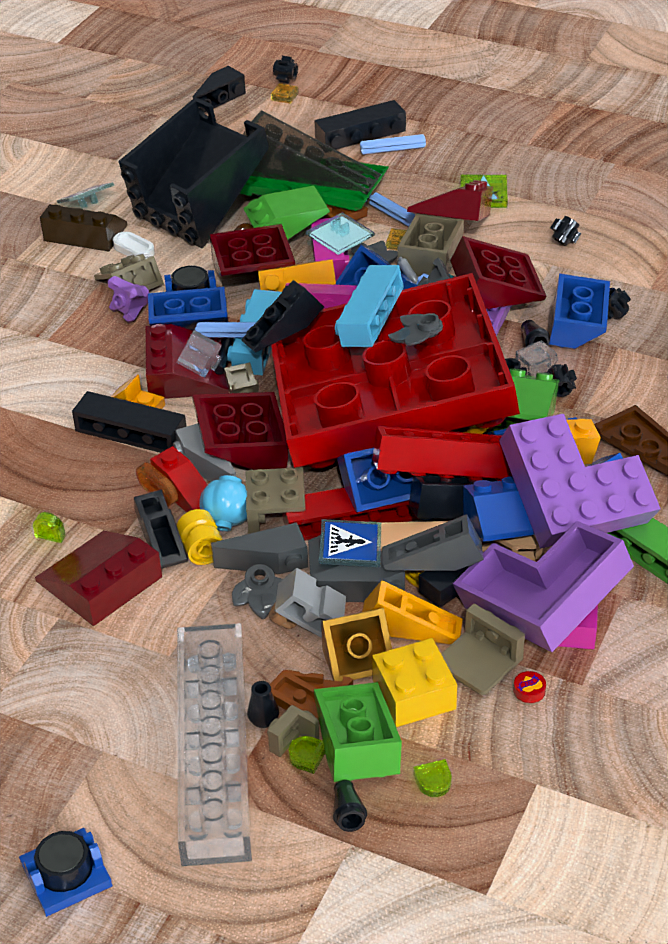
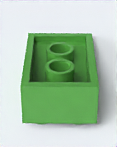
(291, 208)
(534, 394)
(358, 732)

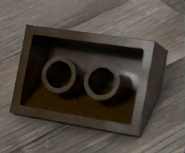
(80, 227)

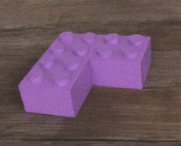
(562, 490)
(547, 595)

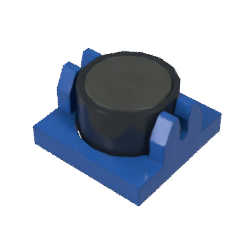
(190, 278)
(62, 869)

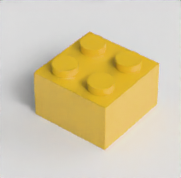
(415, 682)

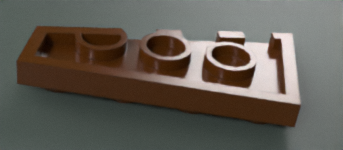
(637, 435)

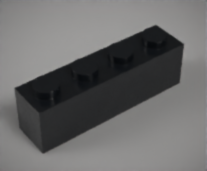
(361, 125)
(127, 422)
(438, 496)

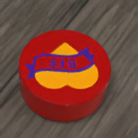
(529, 687)

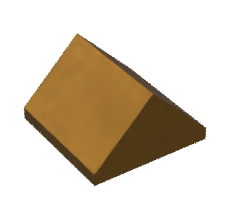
(352, 641)

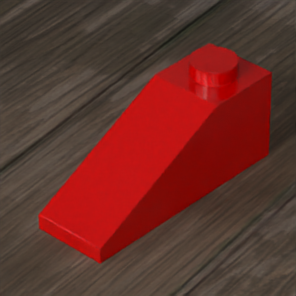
(183, 476)

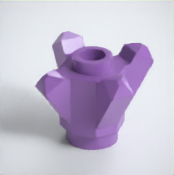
(127, 298)

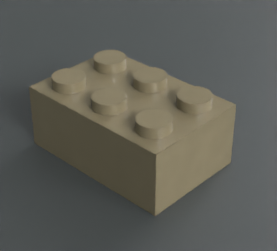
(428, 239)

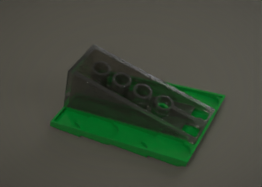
(303, 161)

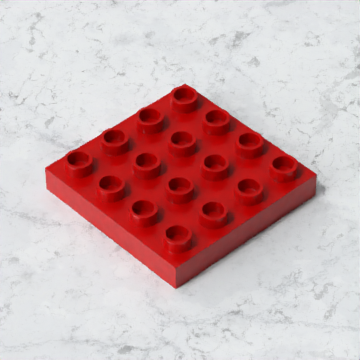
(341, 394)

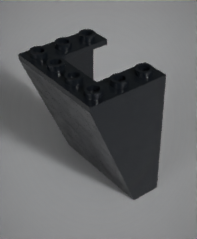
(191, 171)

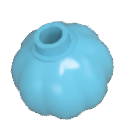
(225, 502)

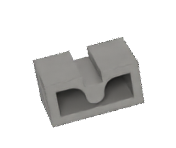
(306, 603)

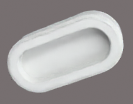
(132, 244)

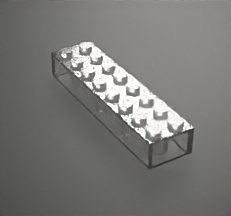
(212, 747)

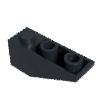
(222, 87)
(287, 315)

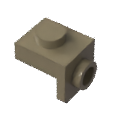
(241, 379)
(290, 726)

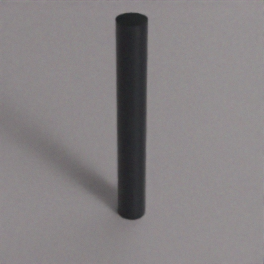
(226, 342)

